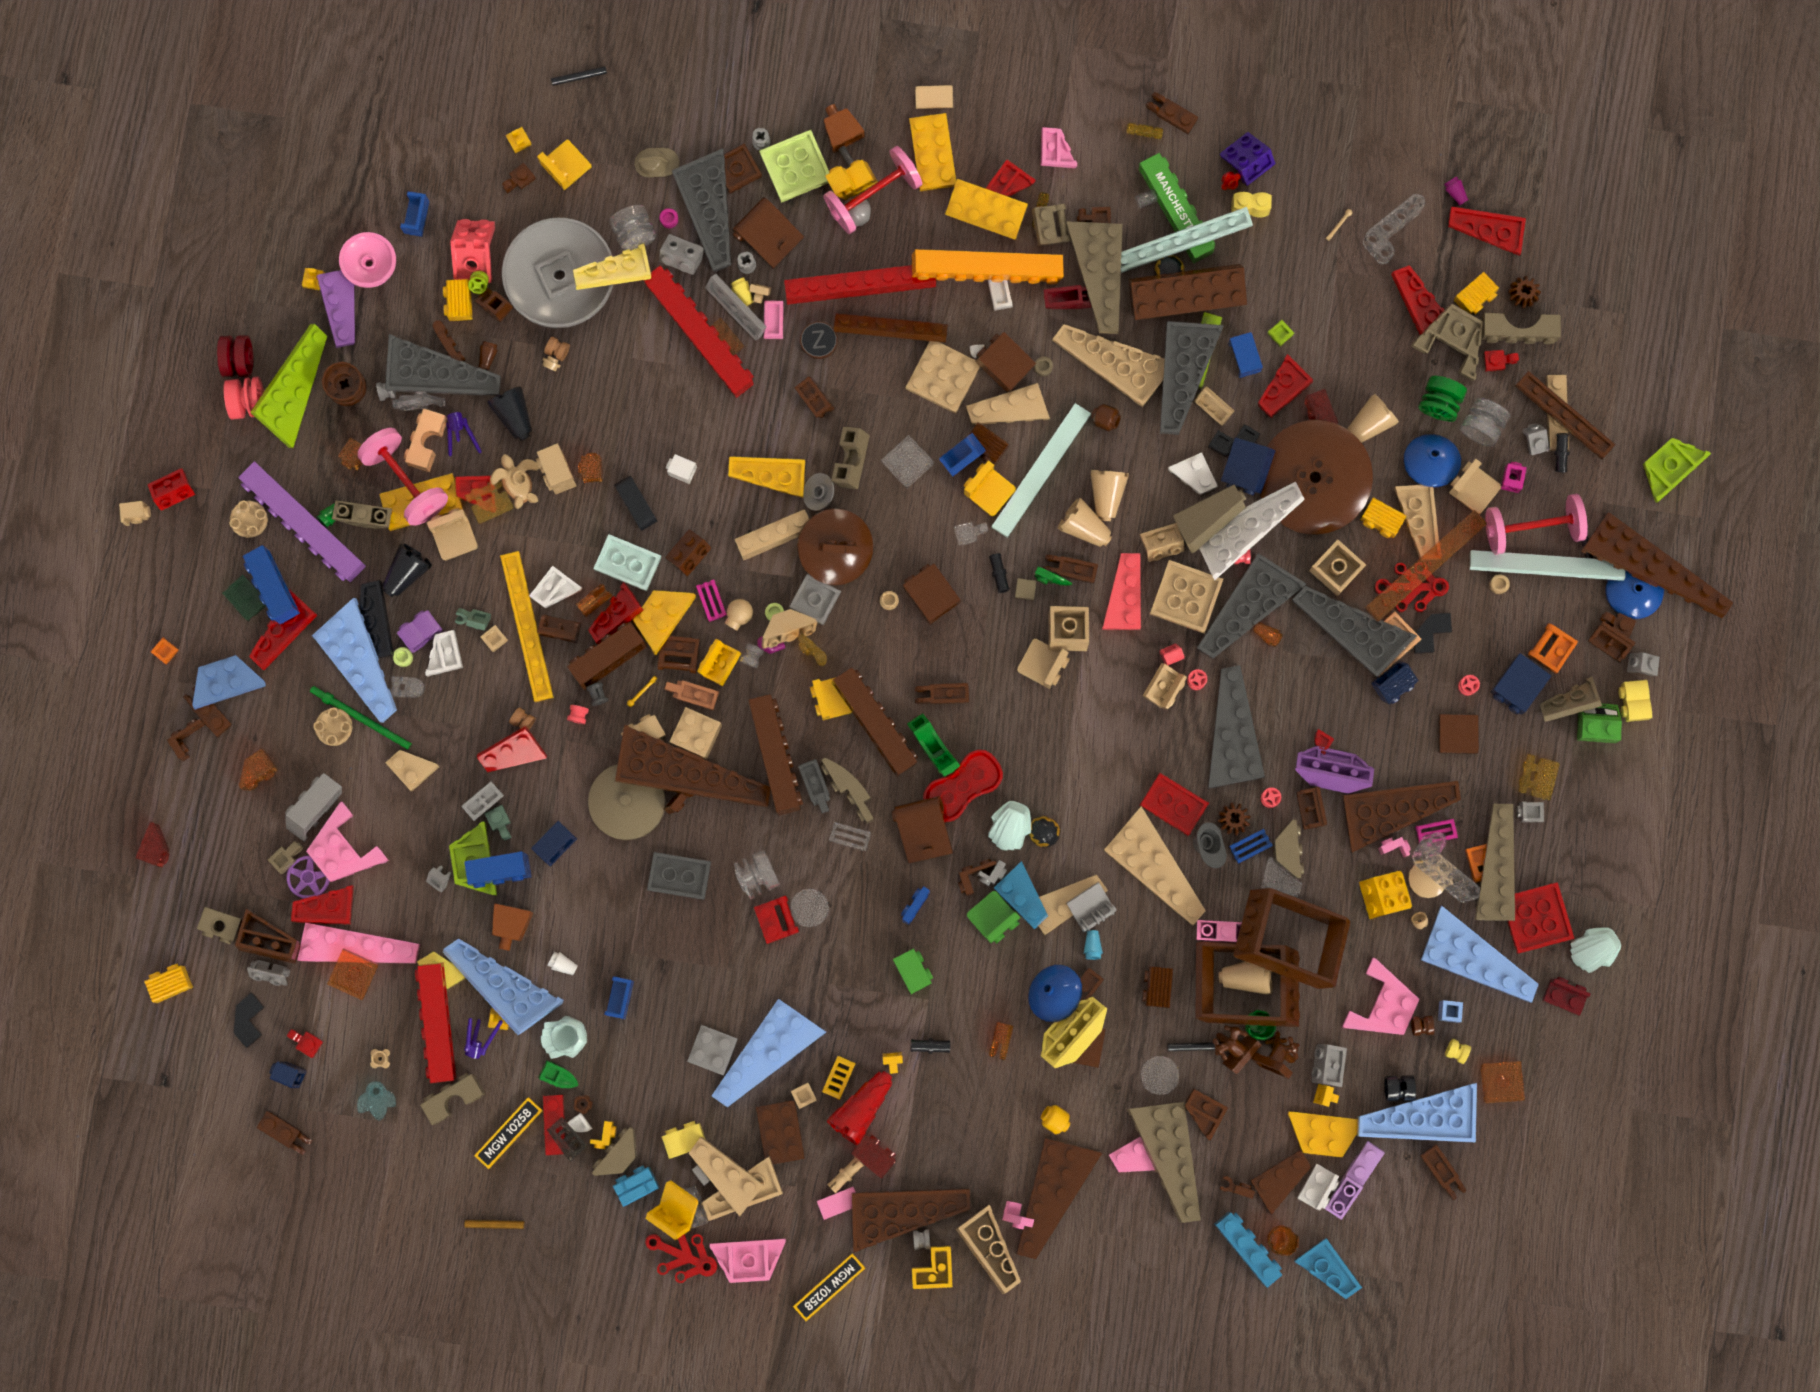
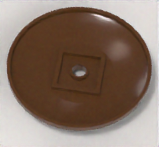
(1343, 470)

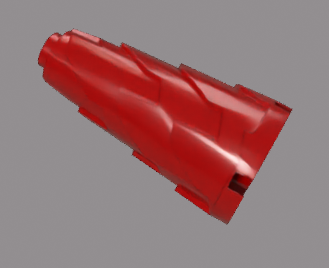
(860, 1109)

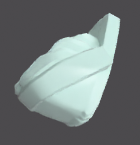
(1010, 825)
(1595, 949)
(563, 1037)

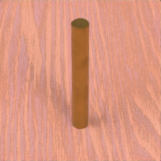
(494, 1224)

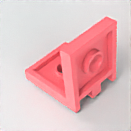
(471, 242)

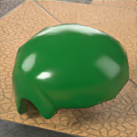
(1258, 1031)

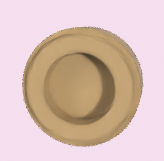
(1499, 584)

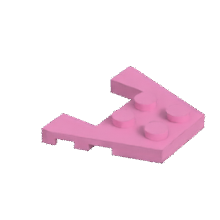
(335, 854)
(1392, 1007)

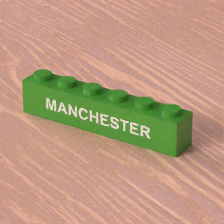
(1173, 201)

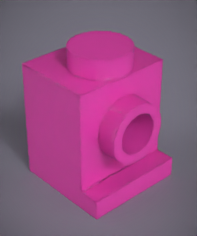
(1519, 472)

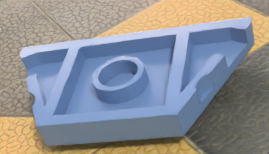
(224, 680)

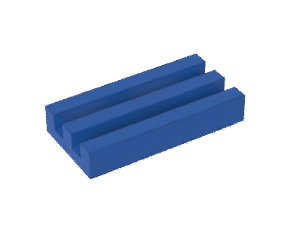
(1265, 838)

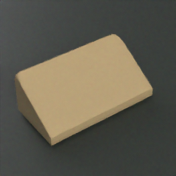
(934, 97)

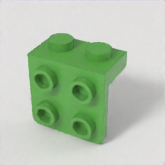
(993, 917)

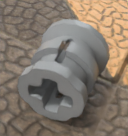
(758, 143)
(747, 268)

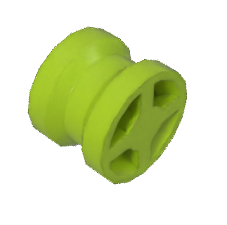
(478, 286)

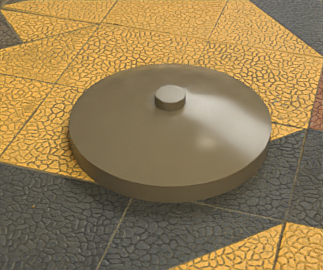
(623, 808)

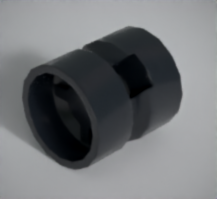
(1393, 1090)

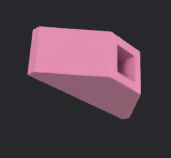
(1218, 931)

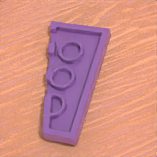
(339, 306)

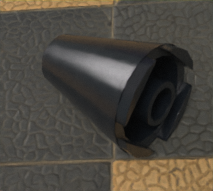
(512, 412)
(405, 570)

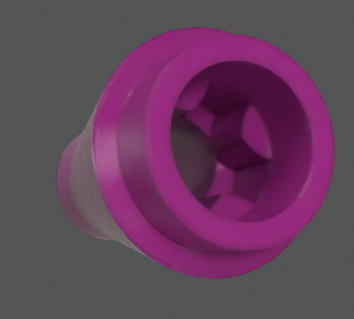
(1456, 190)

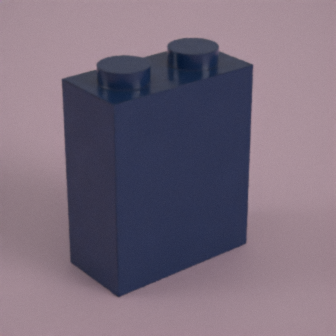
(1248, 466)
(1520, 684)

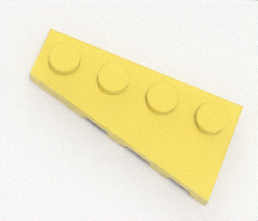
(622, 268)

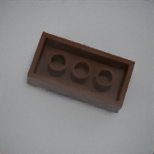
(607, 655)

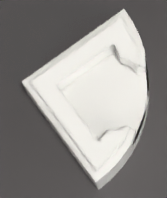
(580, 1124)

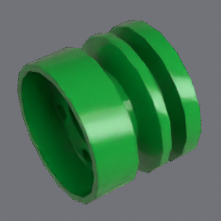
(1442, 398)

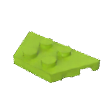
(1671, 466)
(470, 847)

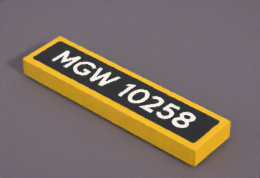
(508, 1133)
(829, 1287)

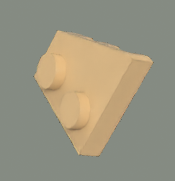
(411, 769)

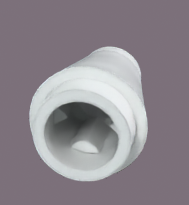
(562, 964)

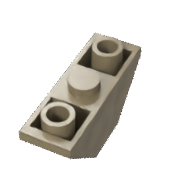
(362, 515)
(1287, 850)
(619, 1155)

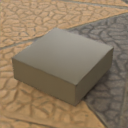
(1025, 589)

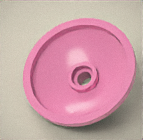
(367, 248)

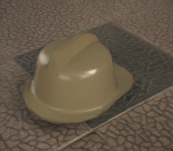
(656, 162)

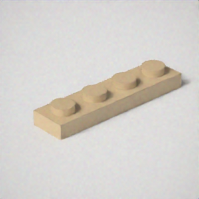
(1558, 385)

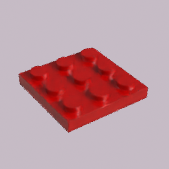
(1539, 919)

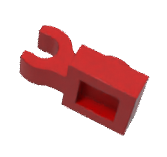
(1496, 360)
(307, 1044)

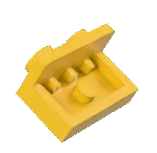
(718, 662)

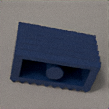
(1395, 682)
(287, 1074)

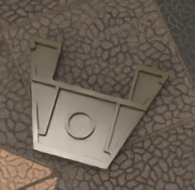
(1458, 331)

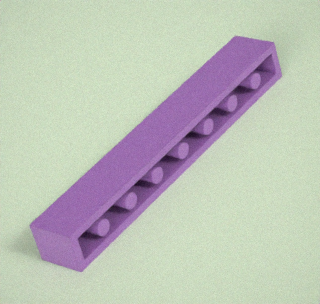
(301, 521)

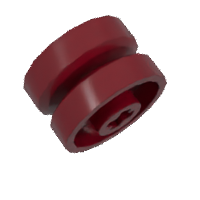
(235, 356)

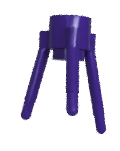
(456, 423)
(473, 1046)

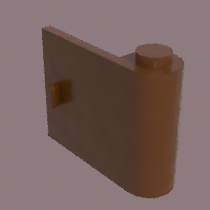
(766, 230)
(922, 827)

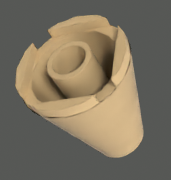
(1372, 419)
(1107, 492)
(1085, 524)
(1246, 977)

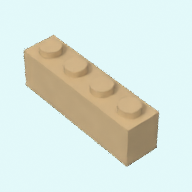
(771, 535)

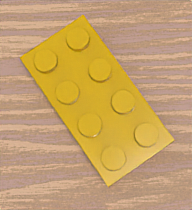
(933, 151)
(986, 209)
(401, 498)

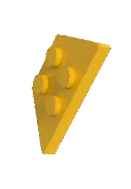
(661, 616)
(1323, 1133)

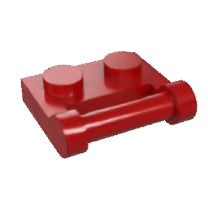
(770, 923)

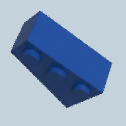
(498, 869)

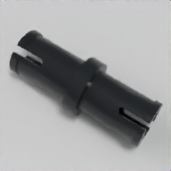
(1561, 452)
(999, 573)
(930, 1046)

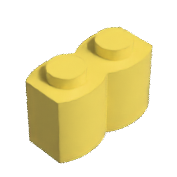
(1257, 204)
(1635, 700)
(683, 1140)

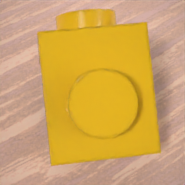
(609, 1132)

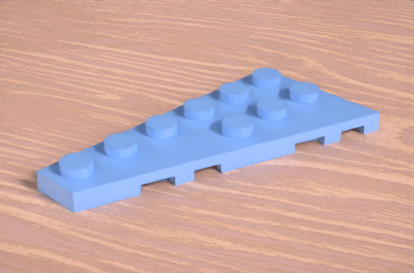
(353, 653)
(1466, 954)
(505, 990)
(773, 1044)
(1435, 1117)

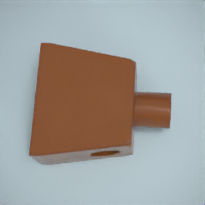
(842, 128)
(510, 924)

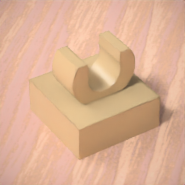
(759, 291)

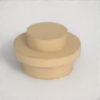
(551, 363)
(889, 600)

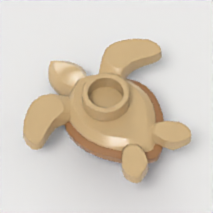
(516, 480)

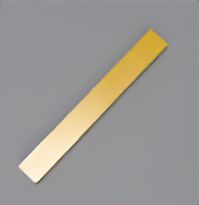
(526, 626)

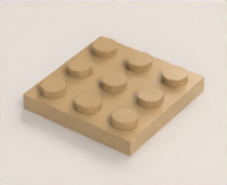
(943, 376)
(1186, 596)

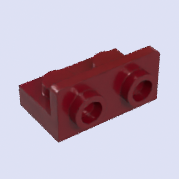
(1566, 996)

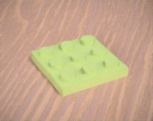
(795, 165)

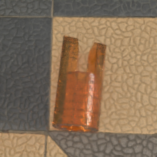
(593, 600)
(1001, 1035)

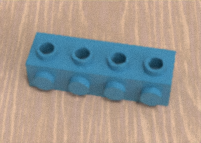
(1244, 1244)

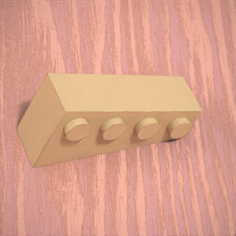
(987, 1244)

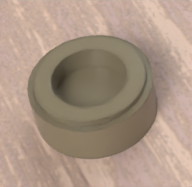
(1043, 366)

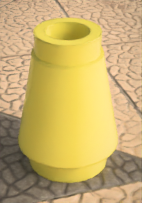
(741, 289)

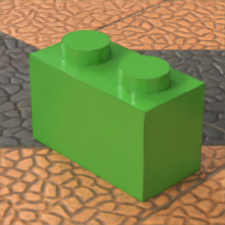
(912, 971)

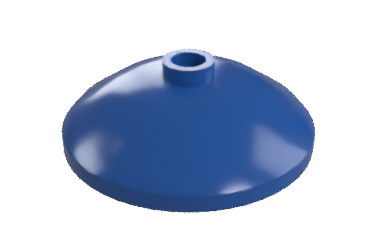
(1426, 468)
(1630, 602)
(1062, 997)

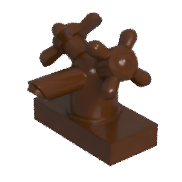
(1239, 1051)
(1279, 1053)

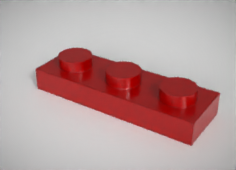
(553, 1111)

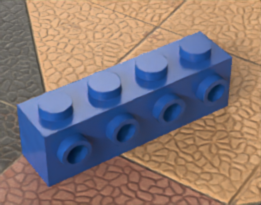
(270, 584)

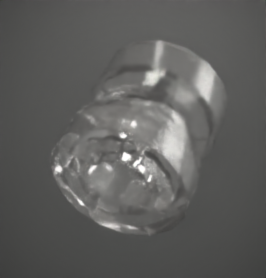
(751, 655)

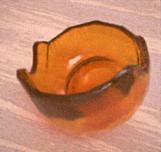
(1282, 1241)

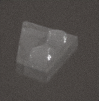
(418, 401)
(1280, 879)

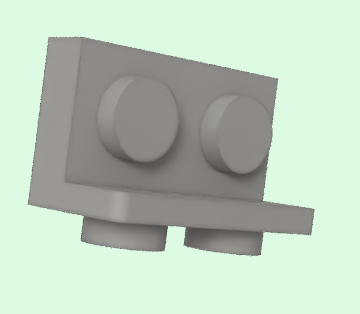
(1329, 1065)

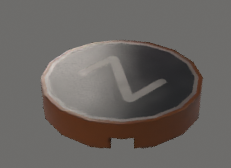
(818, 340)

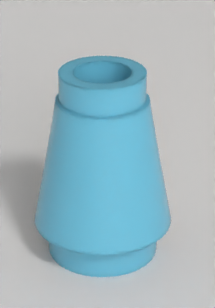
(1092, 946)

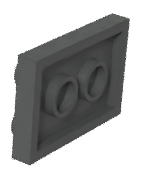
(679, 876)

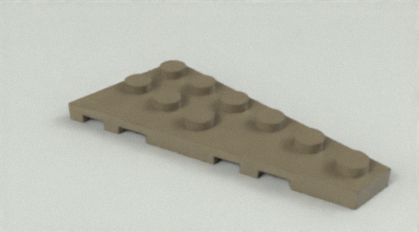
(1099, 260)
(1168, 1147)

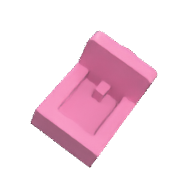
(1389, 845)
(1012, 1215)

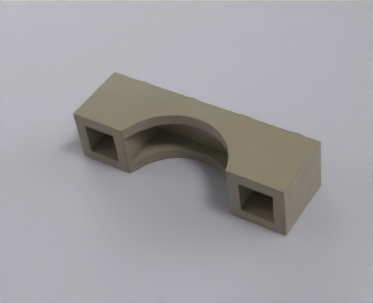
(1497, 329)

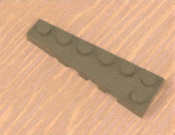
(1497, 880)

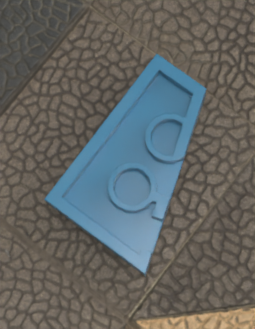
(1022, 896)
(1329, 1267)

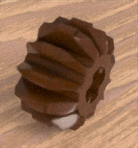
(1524, 298)
(1227, 816)

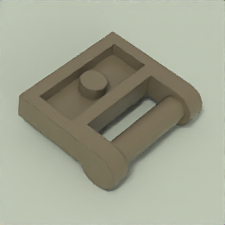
(1045, 225)

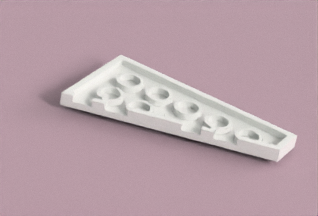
(1249, 528)

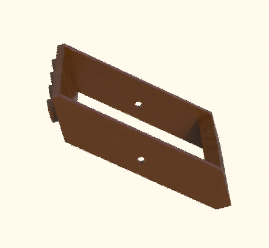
(1254, 926)
(1205, 987)

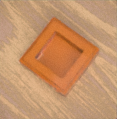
(164, 650)

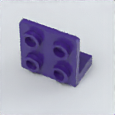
(1249, 157)

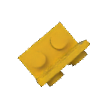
(565, 164)

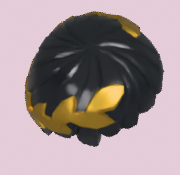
(1169, 264)
(1044, 831)

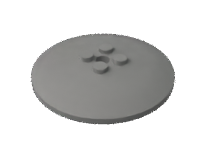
(532, 266)

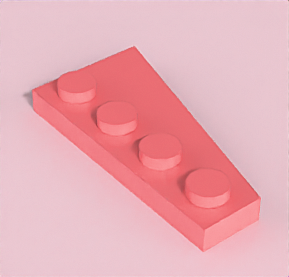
(1125, 598)

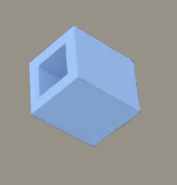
(1450, 1011)

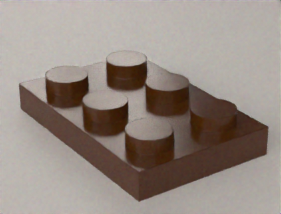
(780, 1132)

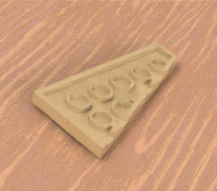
(1123, 366)
(1147, 858)

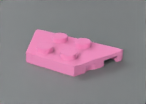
(748, 1259)

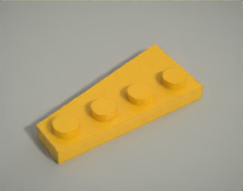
(772, 473)

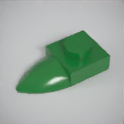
(1045, 576)
(557, 1076)

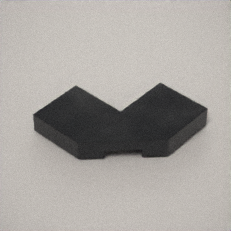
(1223, 443)
(1433, 625)
(243, 1027)

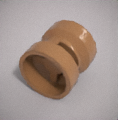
(557, 348)
(521, 719)

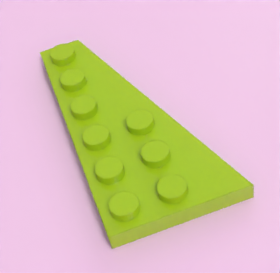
(287, 395)

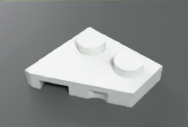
(1195, 474)
(554, 588)
(445, 654)

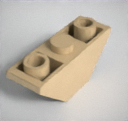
(787, 627)

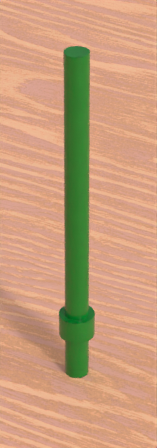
(328, 699)

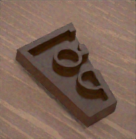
(1280, 1180)

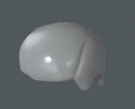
(861, 213)

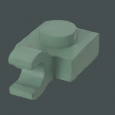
(475, 619)
(498, 820)

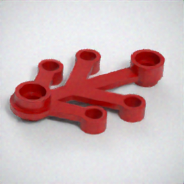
(1431, 586)
(684, 1256)

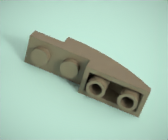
(845, 781)

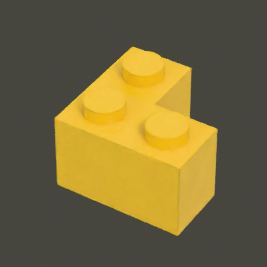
(851, 180)
(939, 1274)

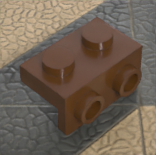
(688, 552)

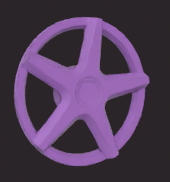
(307, 877)

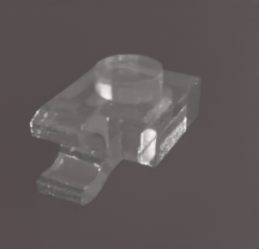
(967, 533)

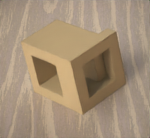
(134, 512)

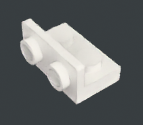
(1318, 1187)

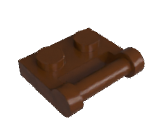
(679, 647)

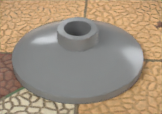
(818, 492)

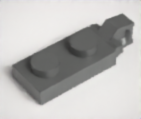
(815, 784)

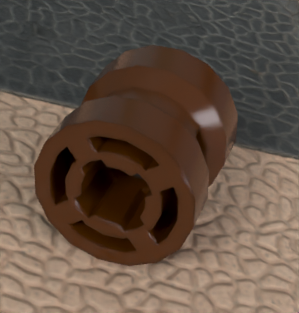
(1422, 1025)

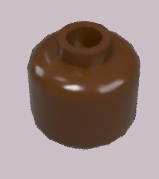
(1106, 417)

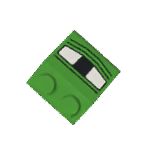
(1600, 724)

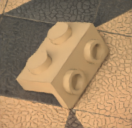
(1164, 686)

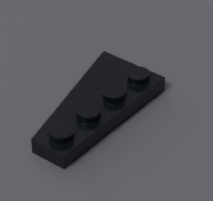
(375, 616)

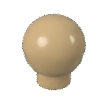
(738, 613)

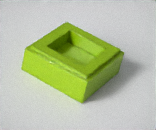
(1280, 333)

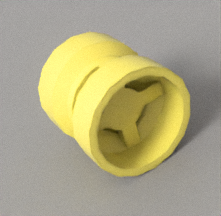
(1458, 1051)

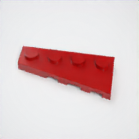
(1416, 298)
(281, 635)

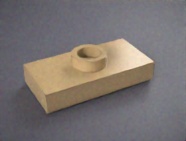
(1214, 406)

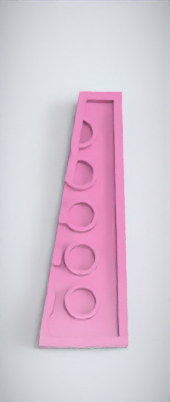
(326, 944)

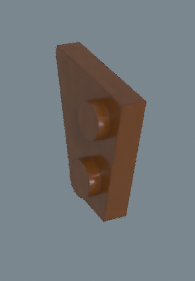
(1205, 1112)

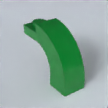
(932, 745)

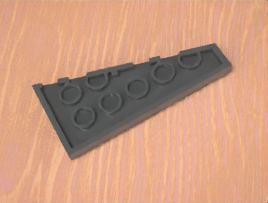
(705, 196)
(1185, 361)
(422, 369)
(1254, 598)

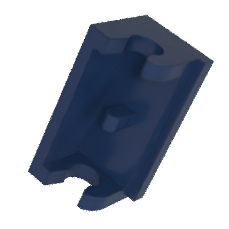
(554, 843)

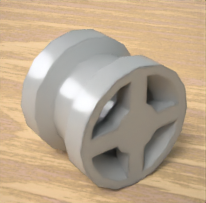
(382, 393)
(921, 1239)

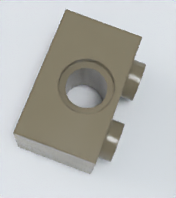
(210, 920)

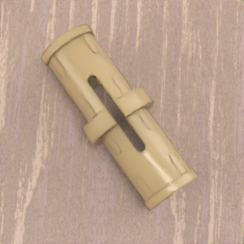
(845, 1174)

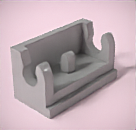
(482, 800)

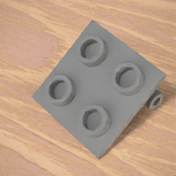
(1091, 907)

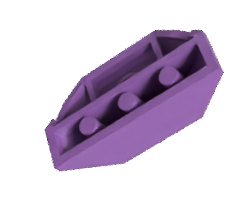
(1334, 770)

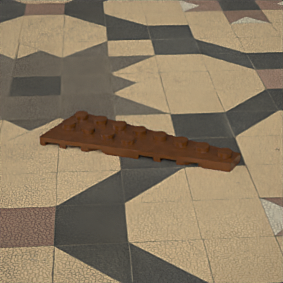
(1632, 552)
(665, 767)

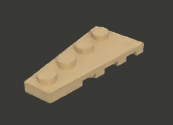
(1017, 405)
(1421, 518)
(1056, 902)
(729, 1178)
(717, 1205)

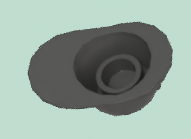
(1210, 845)

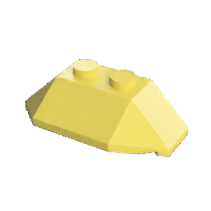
(1072, 1036)

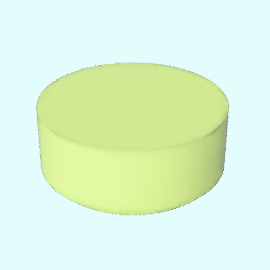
(772, 609)
(403, 657)

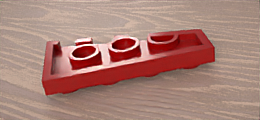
(1493, 228)

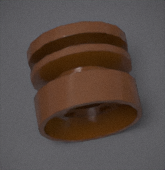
(340, 374)

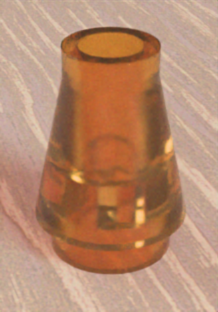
(1268, 634)

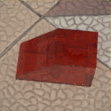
(153, 846)

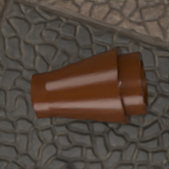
(487, 354)

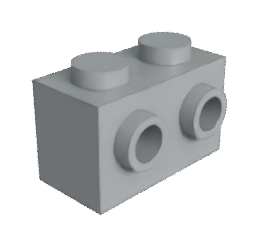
(681, 254)

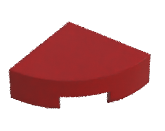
(1323, 740)

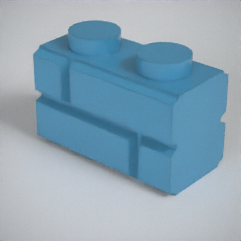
(635, 1186)

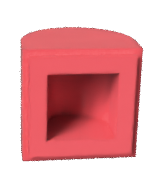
(1171, 654)

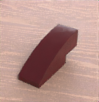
(1067, 298)

